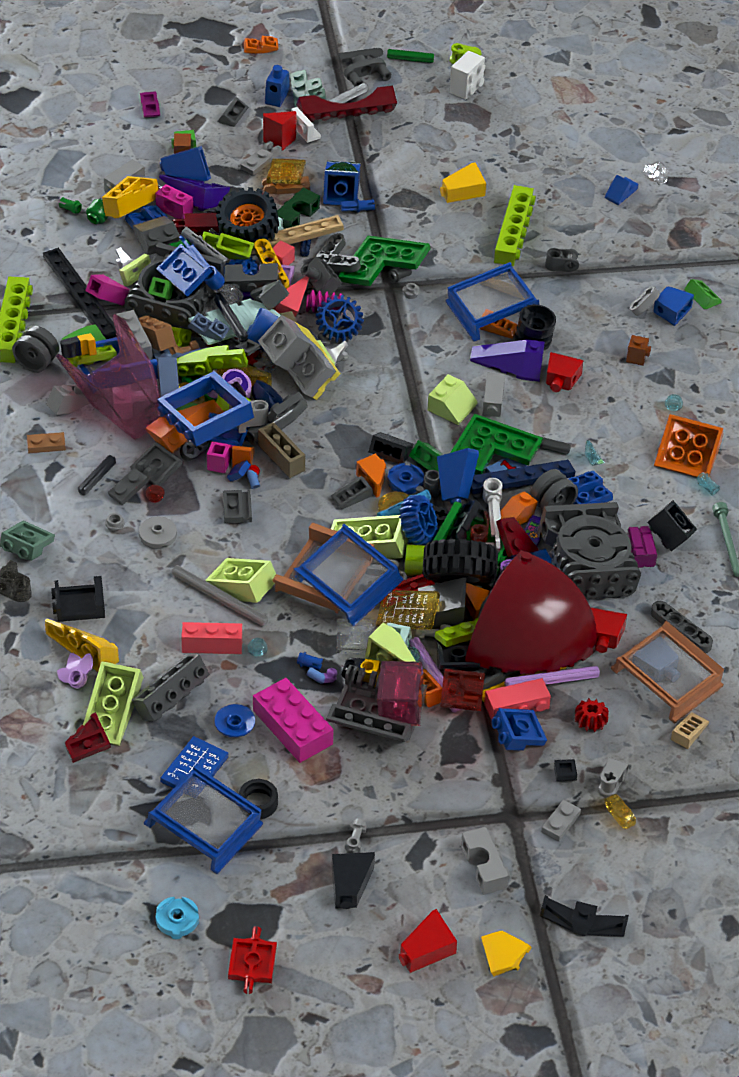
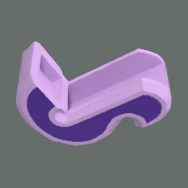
(237, 379)

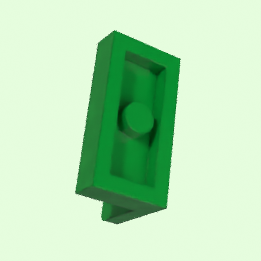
(425, 455)

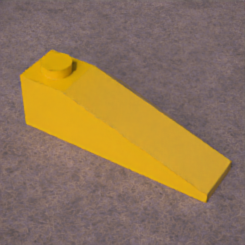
(82, 643)

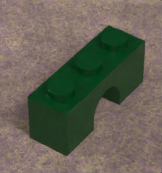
(302, 202)

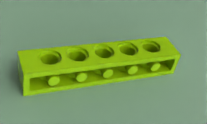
(514, 225)
(12, 315)

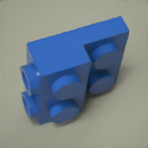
(518, 728)

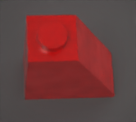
(427, 943)

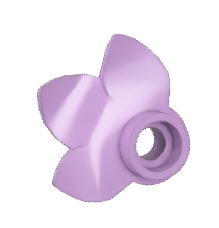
(76, 668)

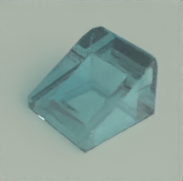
(592, 454)

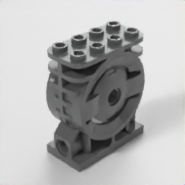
(180, 306)
(583, 548)

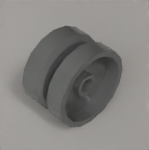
(35, 349)
(554, 489)

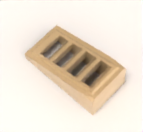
(684, 739)

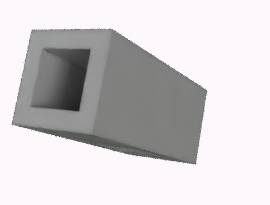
(131, 168)
(493, 394)

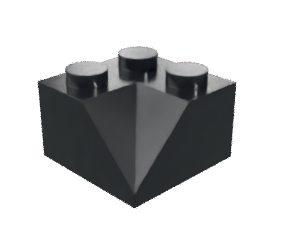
(671, 526)

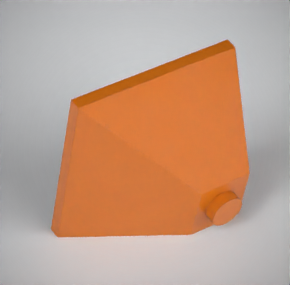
(689, 446)

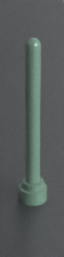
(720, 511)

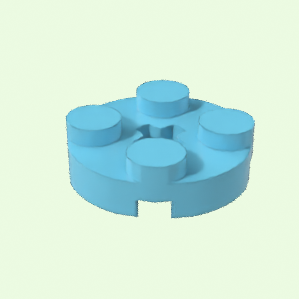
(177, 927)

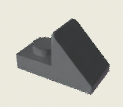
(270, 294)

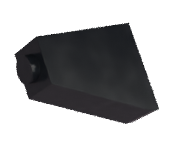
(351, 877)

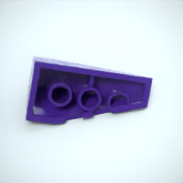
(203, 194)
(516, 357)

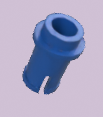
(309, 661)

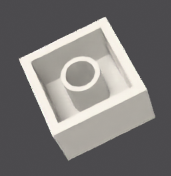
(467, 75)

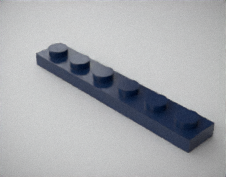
(521, 476)

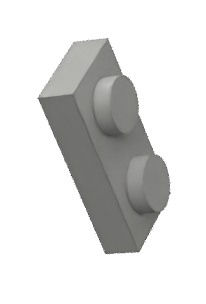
(561, 820)

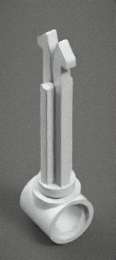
(492, 496)

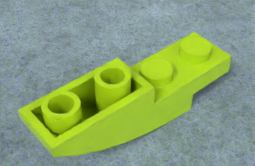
(204, 360)

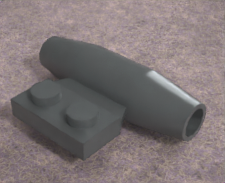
(281, 414)

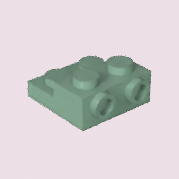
(25, 540)

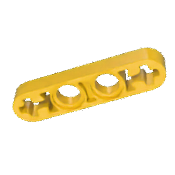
(269, 252)

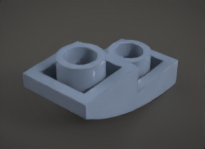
(214, 330)

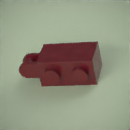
(197, 222)

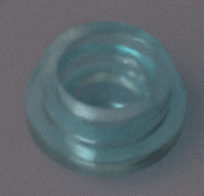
(674, 402)
(257, 647)

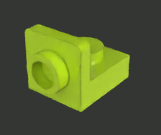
(182, 336)

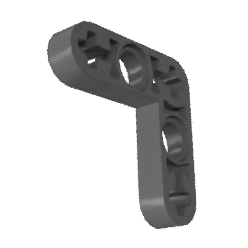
(340, 263)

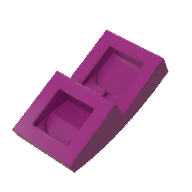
(149, 104)

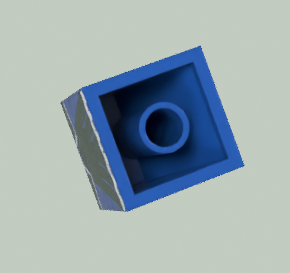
(341, 182)

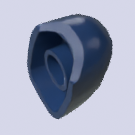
(265, 392)

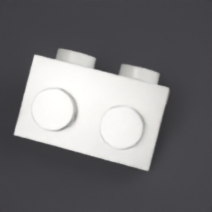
(305, 127)

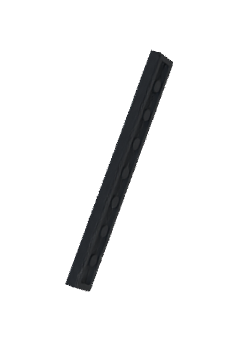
(76, 288)

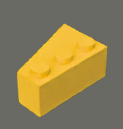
(129, 196)

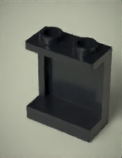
(79, 602)

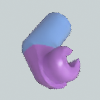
(322, 678)

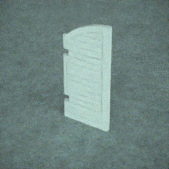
(245, 313)

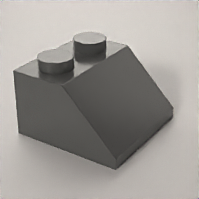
(155, 231)

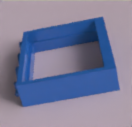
(215, 426)

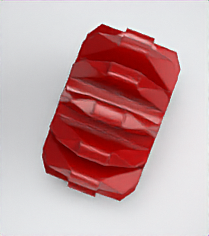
(591, 715)

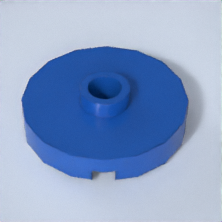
(405, 478)

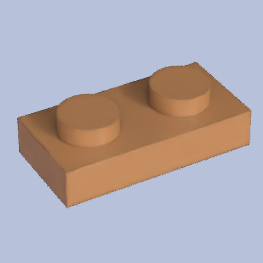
(46, 442)

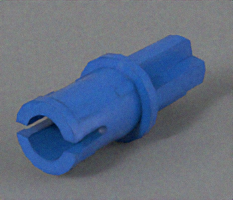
(357, 205)

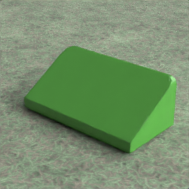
(702, 294)

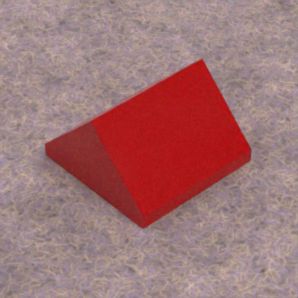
(279, 128)

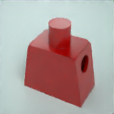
(563, 372)
(609, 628)

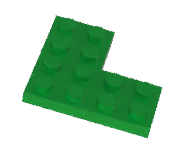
(381, 251)
(497, 438)

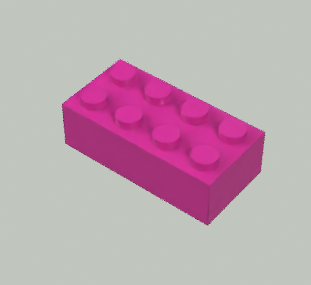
(293, 720)

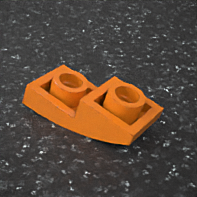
(265, 45)

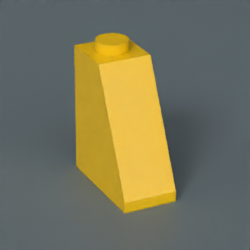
(463, 184)

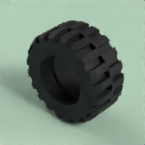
(458, 559)

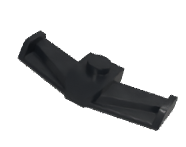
(583, 919)

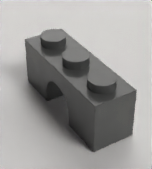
(246, 283)

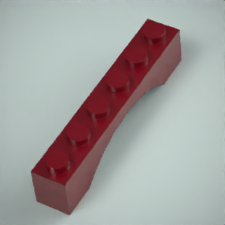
(316, 108)

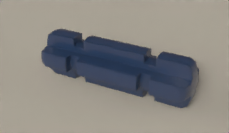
(305, 247)

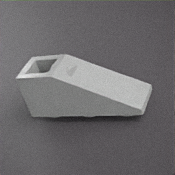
(66, 399)

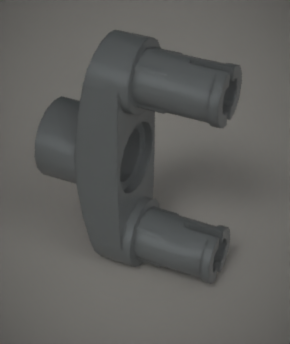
(363, 67)

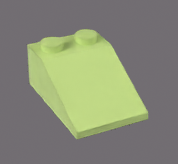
(244, 578)
(387, 645)

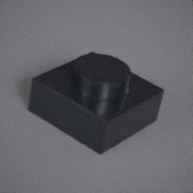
(565, 770)

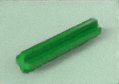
(410, 55)

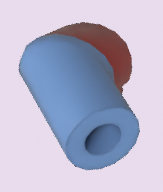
(252, 474)

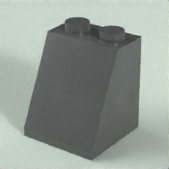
(451, 602)

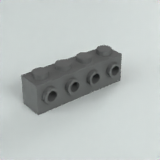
(171, 687)

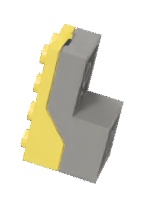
(300, 354)

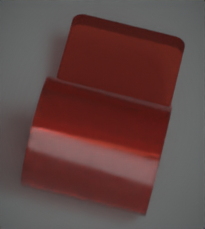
(480, 532)

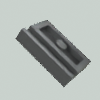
(237, 506)

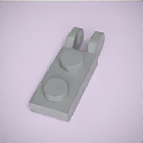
(260, 158)

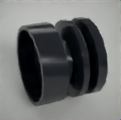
(537, 324)

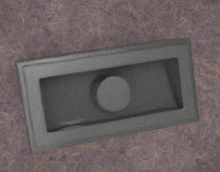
(233, 112)

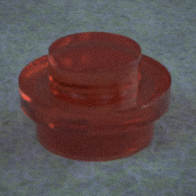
(155, 493)

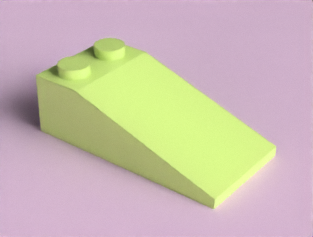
(381, 531)
(113, 698)

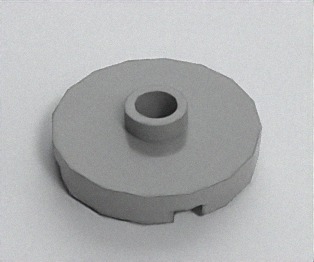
(157, 532)

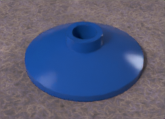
(234, 720)

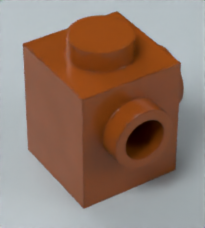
(638, 350)

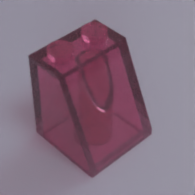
(401, 691)

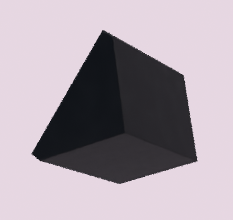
(454, 657)

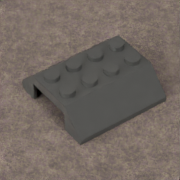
(359, 708)

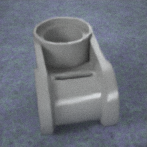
(612, 776)

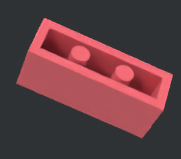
(212, 638)
(525, 695)

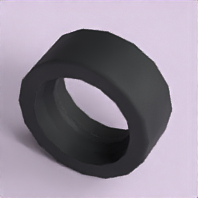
(261, 786)

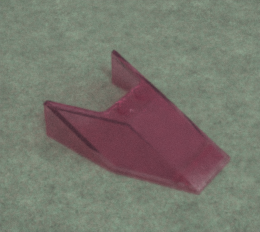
(122, 387)

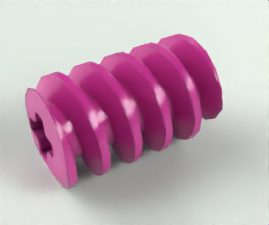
(315, 300)

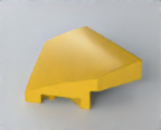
(504, 951)

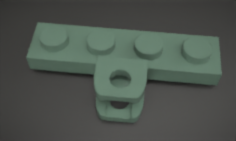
(303, 87)

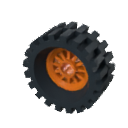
(248, 215)

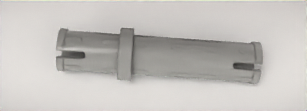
(200, 244)

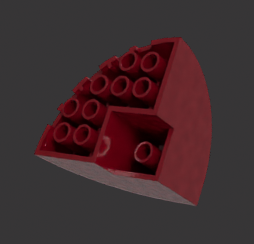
(533, 620)

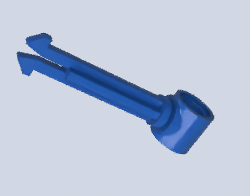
(215, 279)

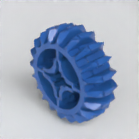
(334, 314)
(418, 520)

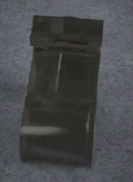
(14, 584)

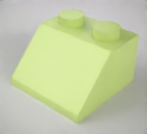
(451, 400)

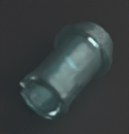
(705, 481)

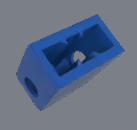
(277, 80)
(673, 304)

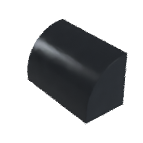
(390, 447)

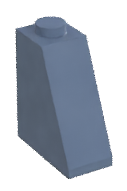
(167, 374)

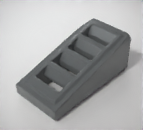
(355, 485)

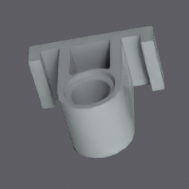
(260, 412)

